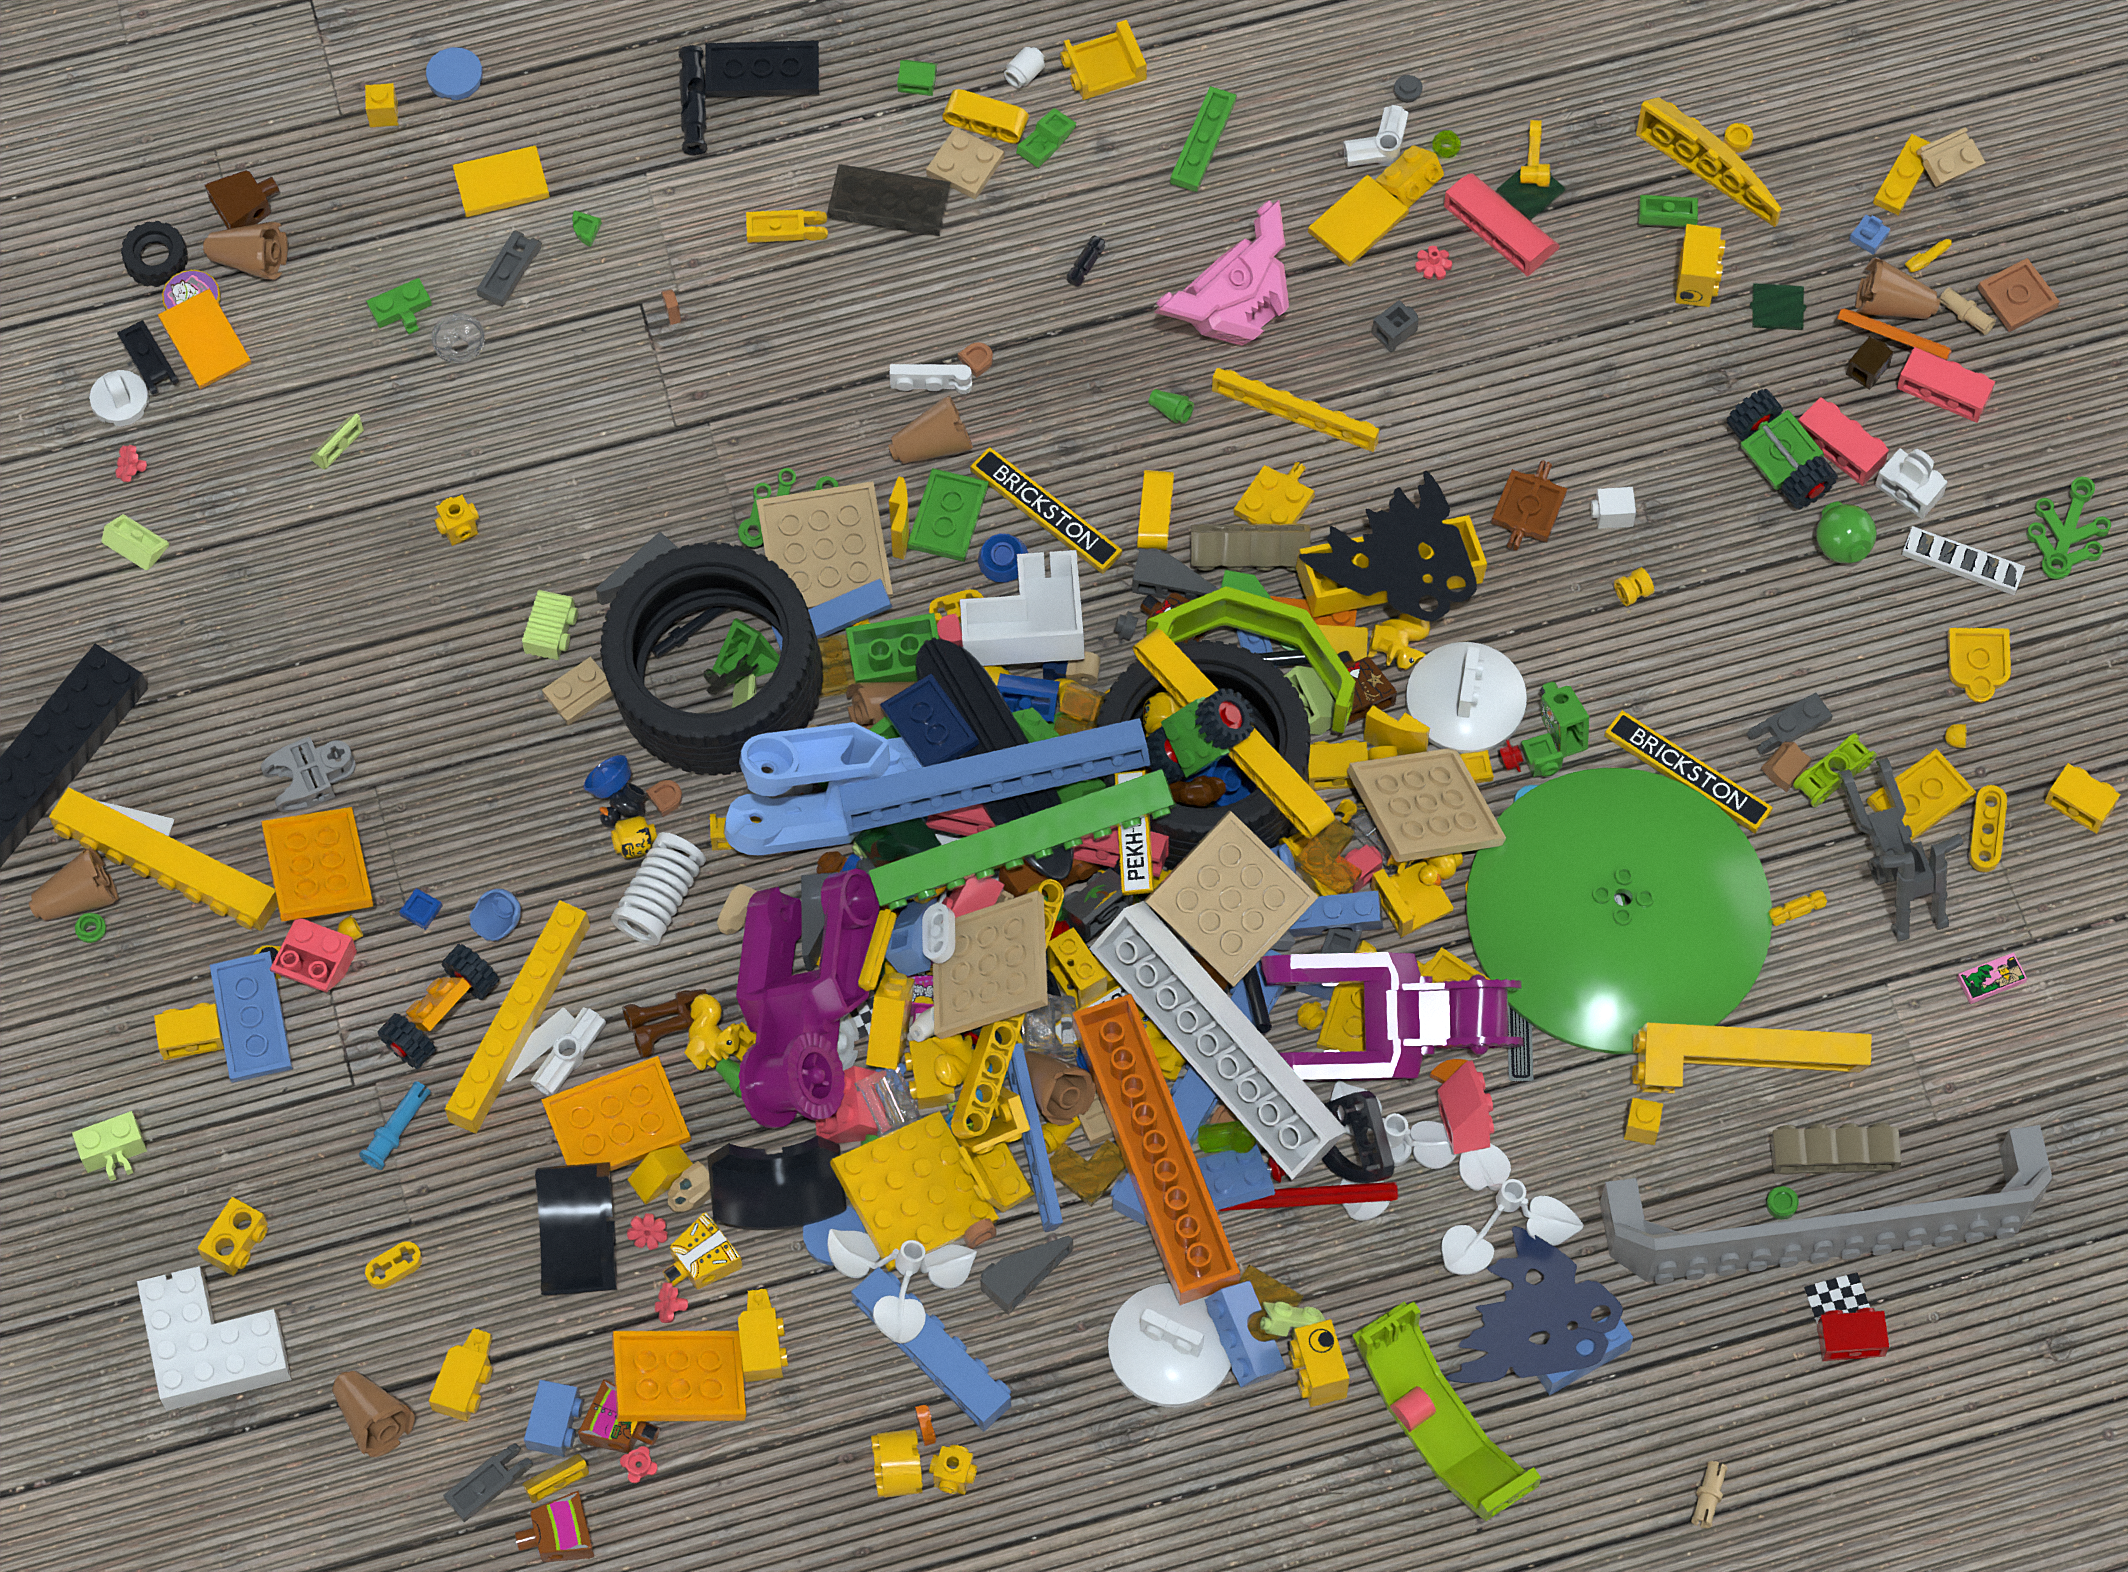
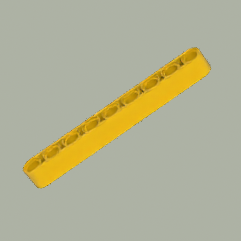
(1254, 753)
(996, 1053)

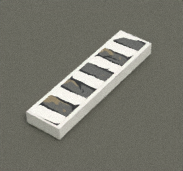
(1963, 560)

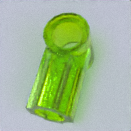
(1225, 1137)

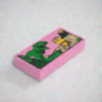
(1992, 978)

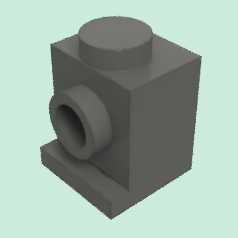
(1386, 325)

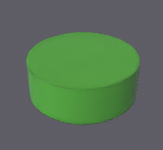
(1782, 1202)

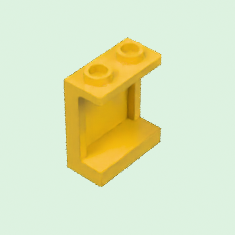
(1105, 62)

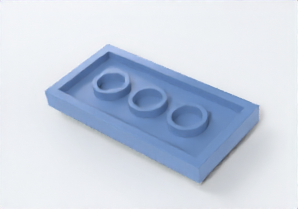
(250, 1017)

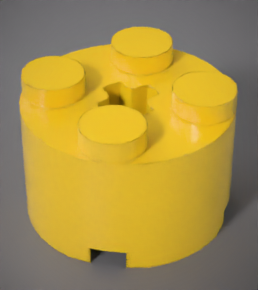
(896, 1463)

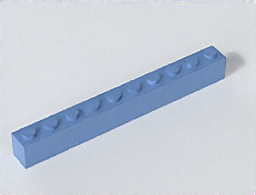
(994, 775)
(1193, 1097)

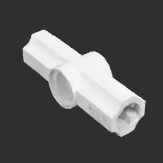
(578, 1037)

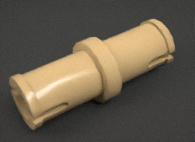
(1967, 311)
(1709, 1494)

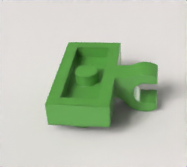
(400, 304)

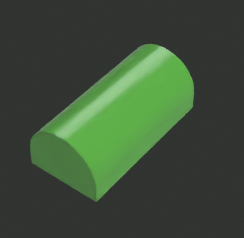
(1667, 211)

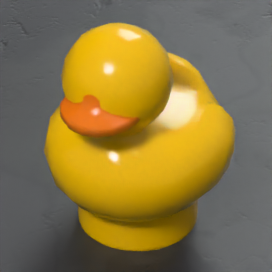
(1440, 868)

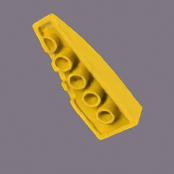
(1705, 156)

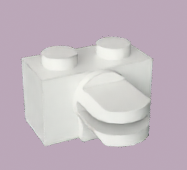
(1912, 481)

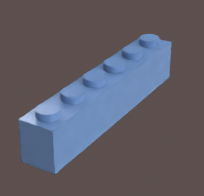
(941, 1356)

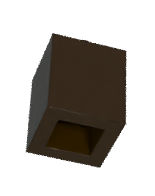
(1869, 362)

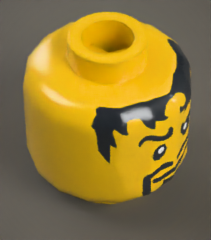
(633, 837)

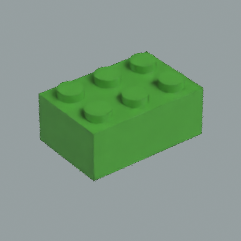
(888, 648)

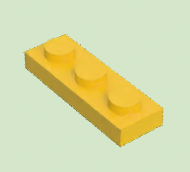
(1902, 177)

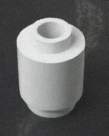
(1024, 67)

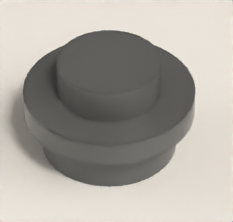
(1408, 88)
(1125, 625)

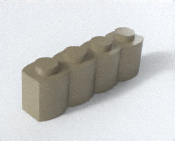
(1247, 545)
(1835, 1150)

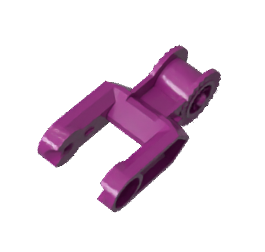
(1403, 1013)
(799, 1015)

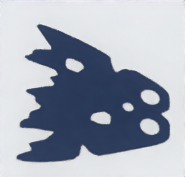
(1537, 1309)

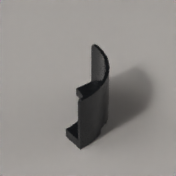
(775, 1189)
(576, 1228)

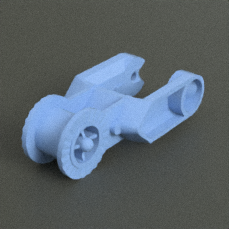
(807, 756)

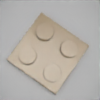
(965, 162)

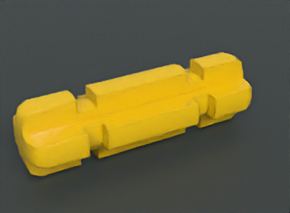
(1798, 907)

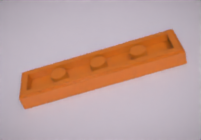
(1894, 333)

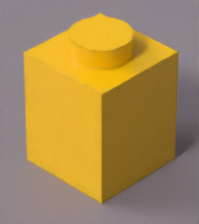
(381, 105)
(1643, 1121)

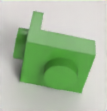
(1542, 755)

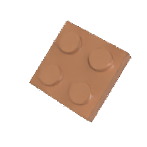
(2018, 294)

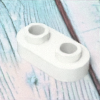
(938, 937)

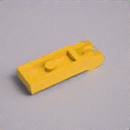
(785, 225)

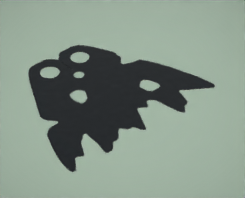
(1395, 555)

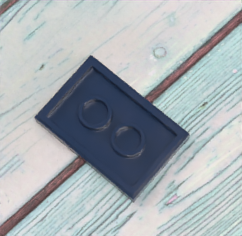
(929, 723)

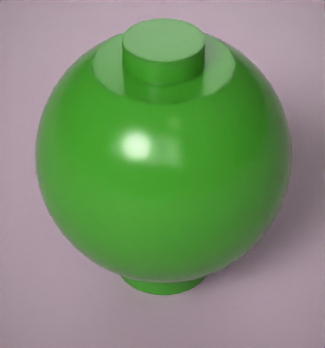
(1846, 532)

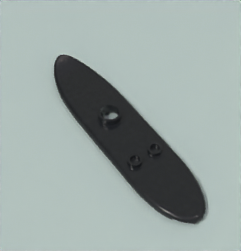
(996, 728)

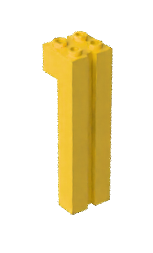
(1666, 1047)

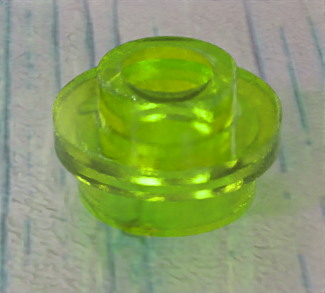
(1446, 137)

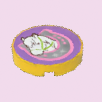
(186, 285)

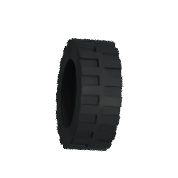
(152, 233)

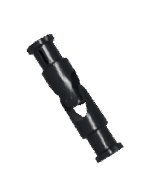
(693, 102)

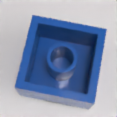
(1237, 782)

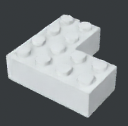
(1030, 627)
(201, 1358)

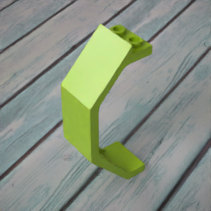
(1267, 619)
(1451, 1438)

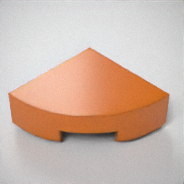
(1446, 1069)
(924, 1421)

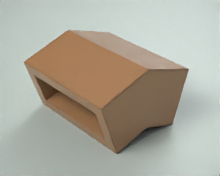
(1786, 765)

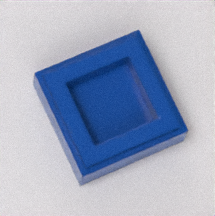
(420, 909)

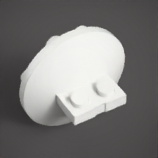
(1467, 697)
(1165, 1349)

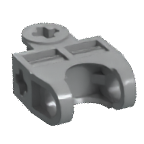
(324, 768)

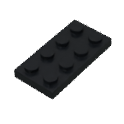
(762, 68)

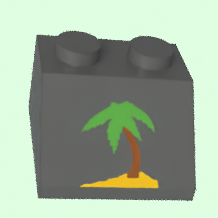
(1096, 904)

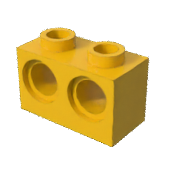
(225, 1233)

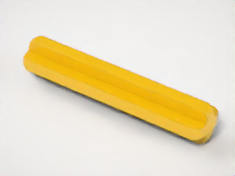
(877, 950)

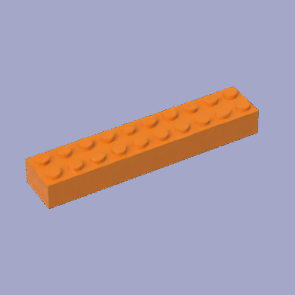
(1155, 1149)

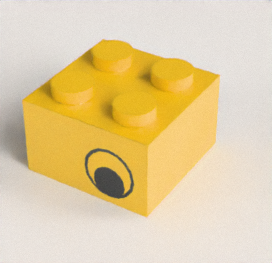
(1700, 265)
(1320, 1363)

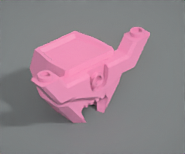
(1239, 289)

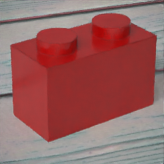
(1852, 1335)

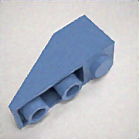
(905, 944)

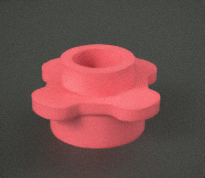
(638, 1455)

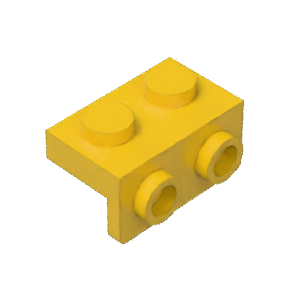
(1411, 175)

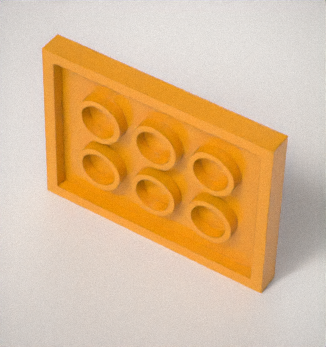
(316, 864)
(617, 1117)
(678, 1376)

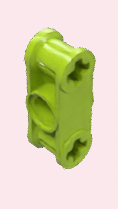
(1820, 781)

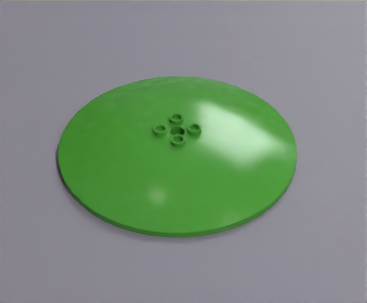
(1603, 969)

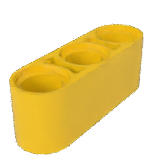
(985, 116)
(1155, 509)

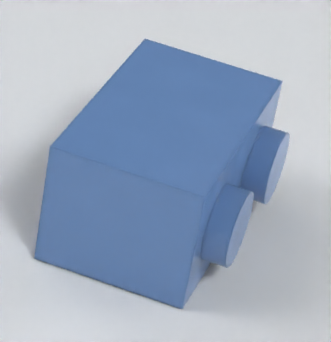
(552, 1418)

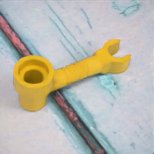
(1535, 171)

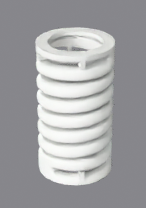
(658, 888)

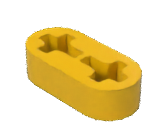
(951, 603)
(397, 1271)

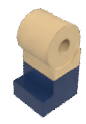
(1082, 671)

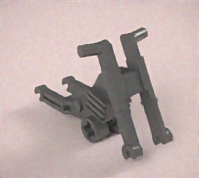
(1898, 856)

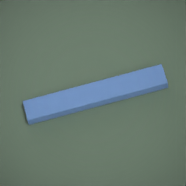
(1034, 1143)

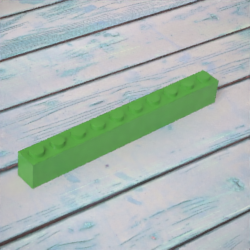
(1022, 838)

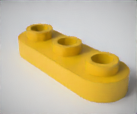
(1993, 819)

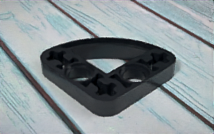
(1361, 1121)

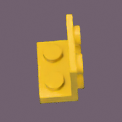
(1410, 901)
(1007, 1127)
(997, 1176)

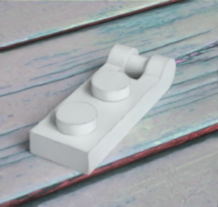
(931, 377)

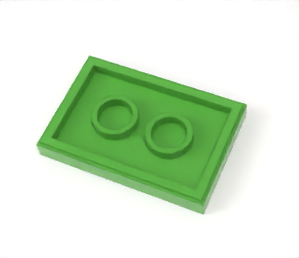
(948, 515)

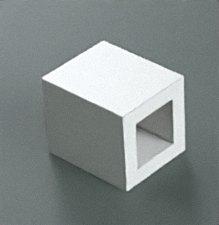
(1614, 507)

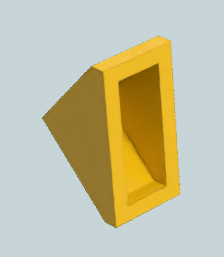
(658, 1172)

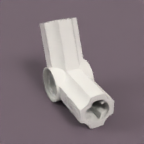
(1371, 149)

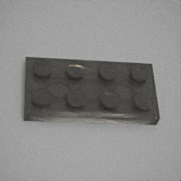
(889, 200)

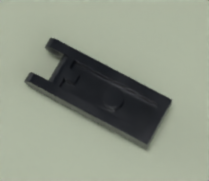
(146, 355)

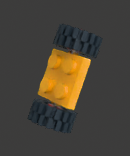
(406, 1035)

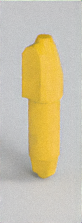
(1922, 260)

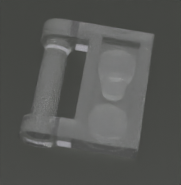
(1040, 1030)
(894, 1098)

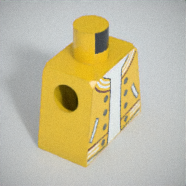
(702, 1255)

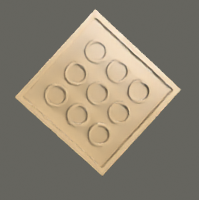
(826, 540)
(1426, 804)
(1231, 898)
(994, 966)

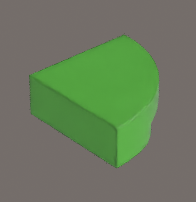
(585, 227)

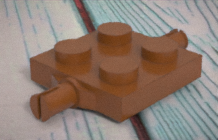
(1529, 505)

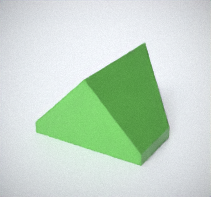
(743, 640)

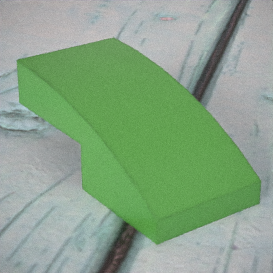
(1047, 137)

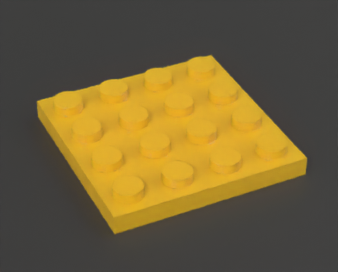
(912, 1188)

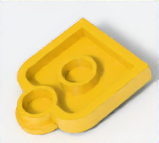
(1979, 660)

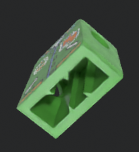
(1564, 718)

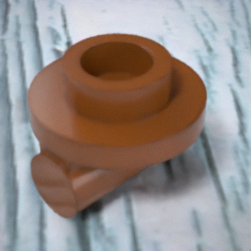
(831, 862)

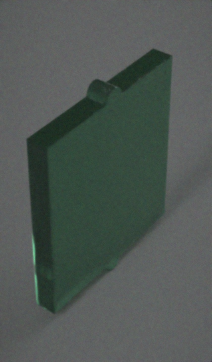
(1528, 197)
(1778, 306)

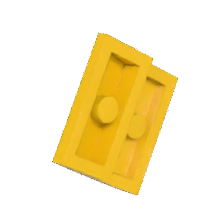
(899, 519)
(1406, 734)

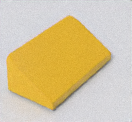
(1347, 639)
(556, 1478)

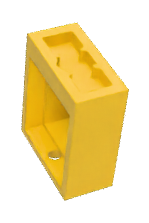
(1076, 966)

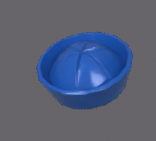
(999, 557)
(608, 777)

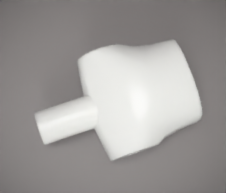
(923, 1026)

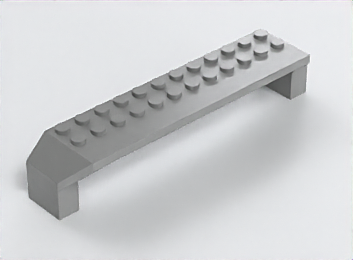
(1665, 1254)

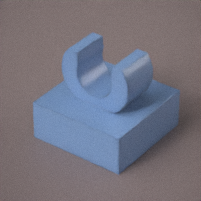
(1870, 234)

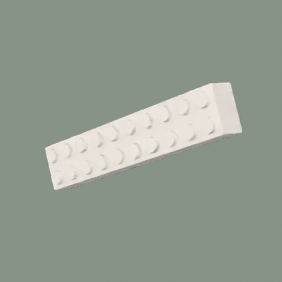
(1218, 1040)

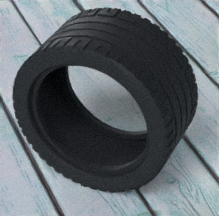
(682, 584)
(1277, 716)

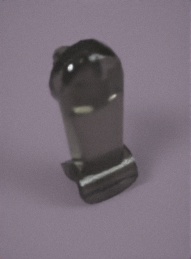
(726, 679)

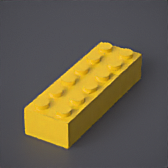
(1329, 597)

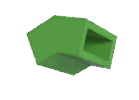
(917, 77)

